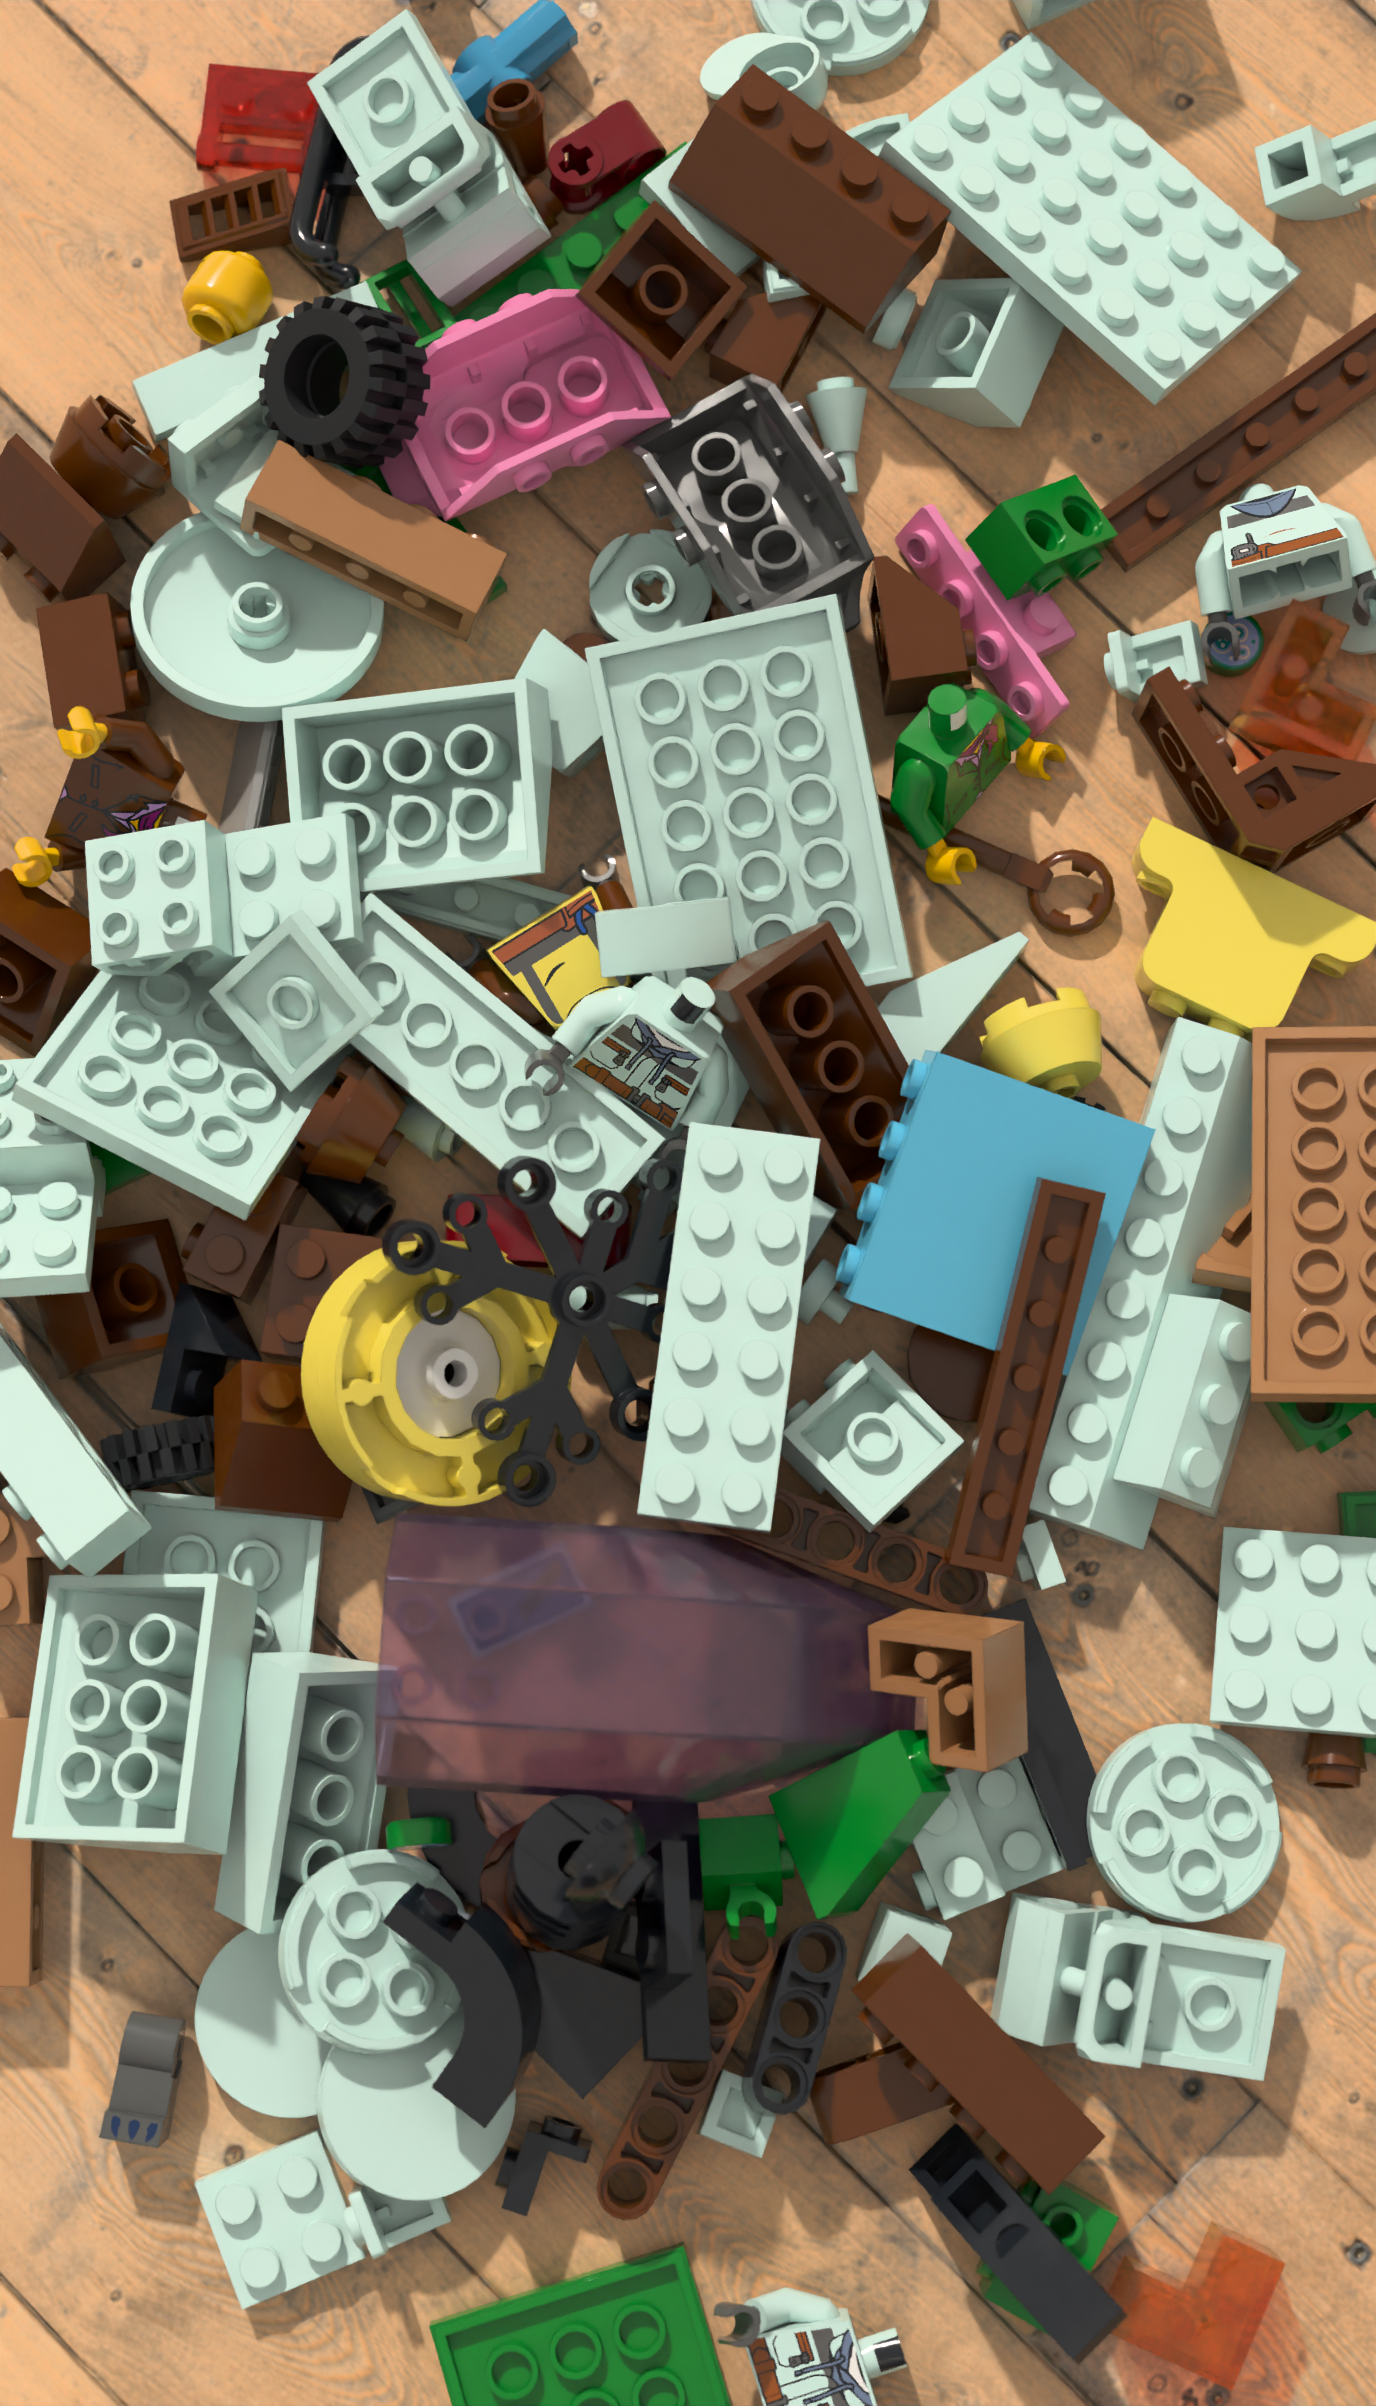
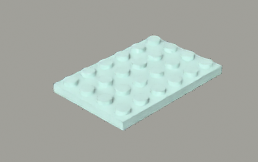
(1091, 216)
(752, 780)

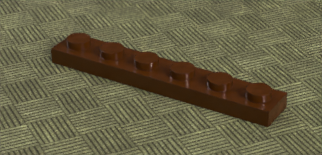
(1243, 447)
(1024, 1377)

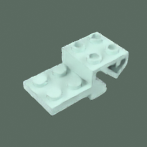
(427, 160)
(217, 893)
(47, 1199)
(1136, 1988)

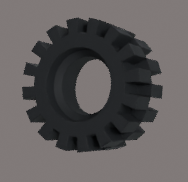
(161, 1453)

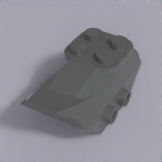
(755, 500)

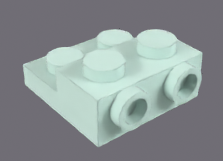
(867, 1440)
(982, 1841)

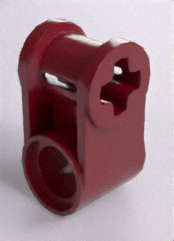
(602, 157)

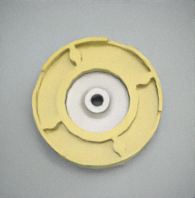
(400, 1393)

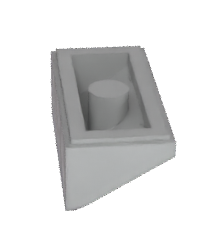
(252, 776)

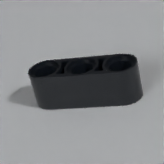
(817, 1996)

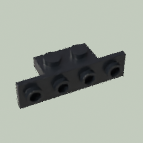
(672, 1937)

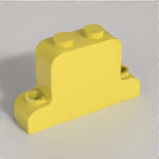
(1235, 934)

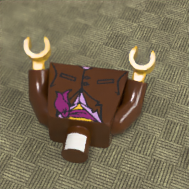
(115, 786)

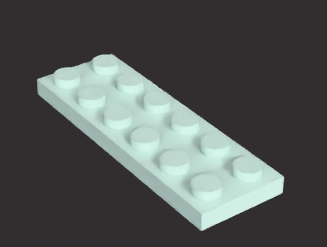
(466, 1065)
(729, 1328)

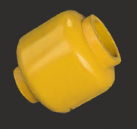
(226, 296)

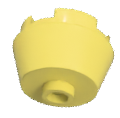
(1046, 1044)

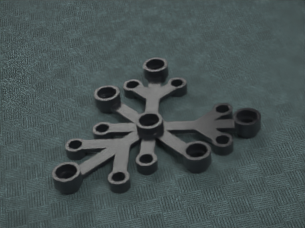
(484, 1268)

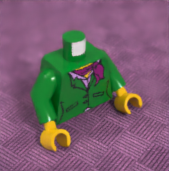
(948, 763)

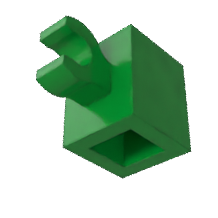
(744, 1868)

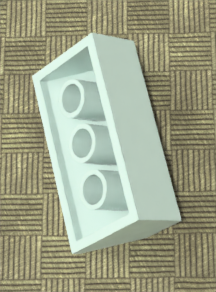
(299, 1782)

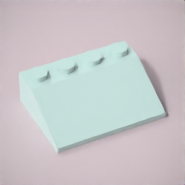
(433, 777)
(137, 1712)

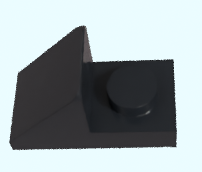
(200, 1340)

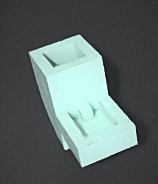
(1317, 176)

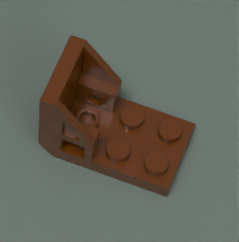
(1268, 810)

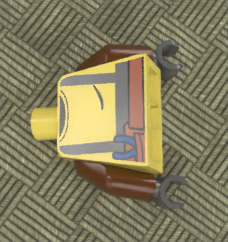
(555, 957)

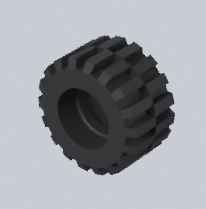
(381, 391)

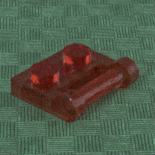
(258, 105)

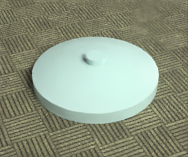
(247, 629)

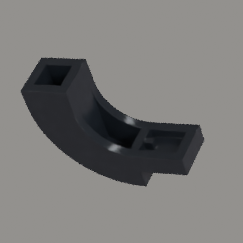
(495, 1993)

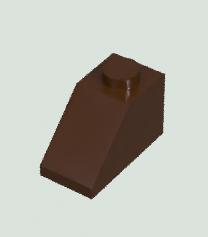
(763, 338)

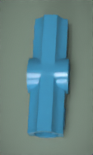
(518, 52)

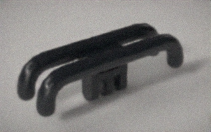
(332, 170)

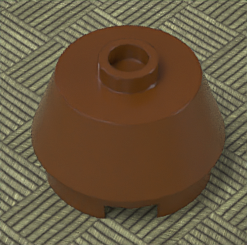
(109, 458)
(351, 1124)

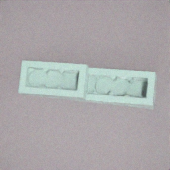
(199, 381)

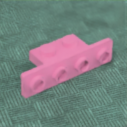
(1008, 633)

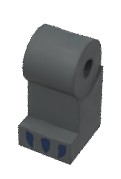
(145, 2081)

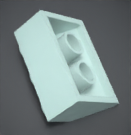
(1190, 1404)

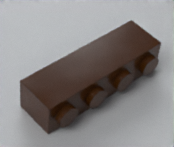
(977, 2064)

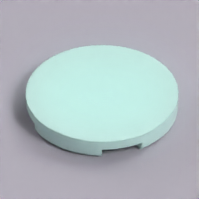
(848, 33)
(1184, 1822)
(351, 1971)
(253, 2034)
(398, 2130)

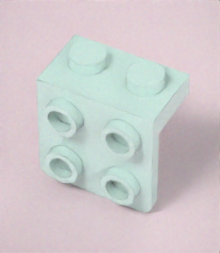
(211, 450)

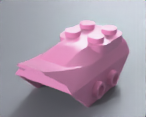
(520, 400)

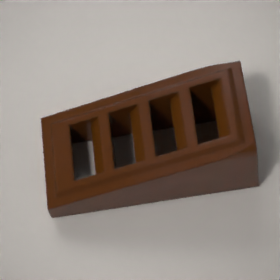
(251, 191)

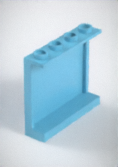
(959, 1194)

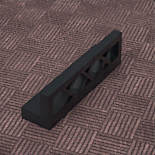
(1056, 1755)

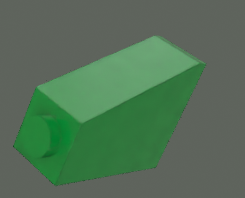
(859, 1818)

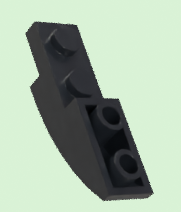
(1017, 2244)

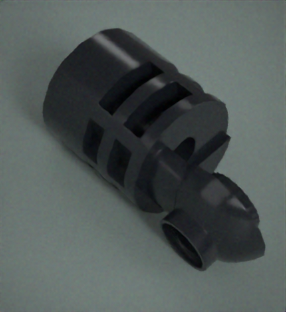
(598, 1850)

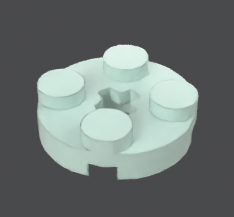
(644, 559)

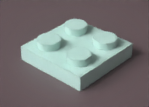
(296, 1000)
(279, 2218)

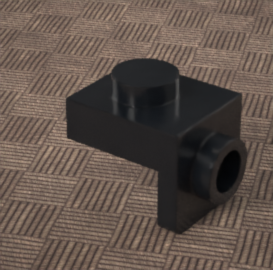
(523, 2167)

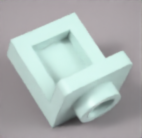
(1144, 655)
(389, 2221)

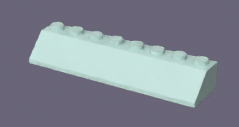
(1182, 1200)

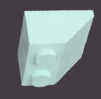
(978, 351)

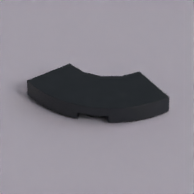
(464, 1860)

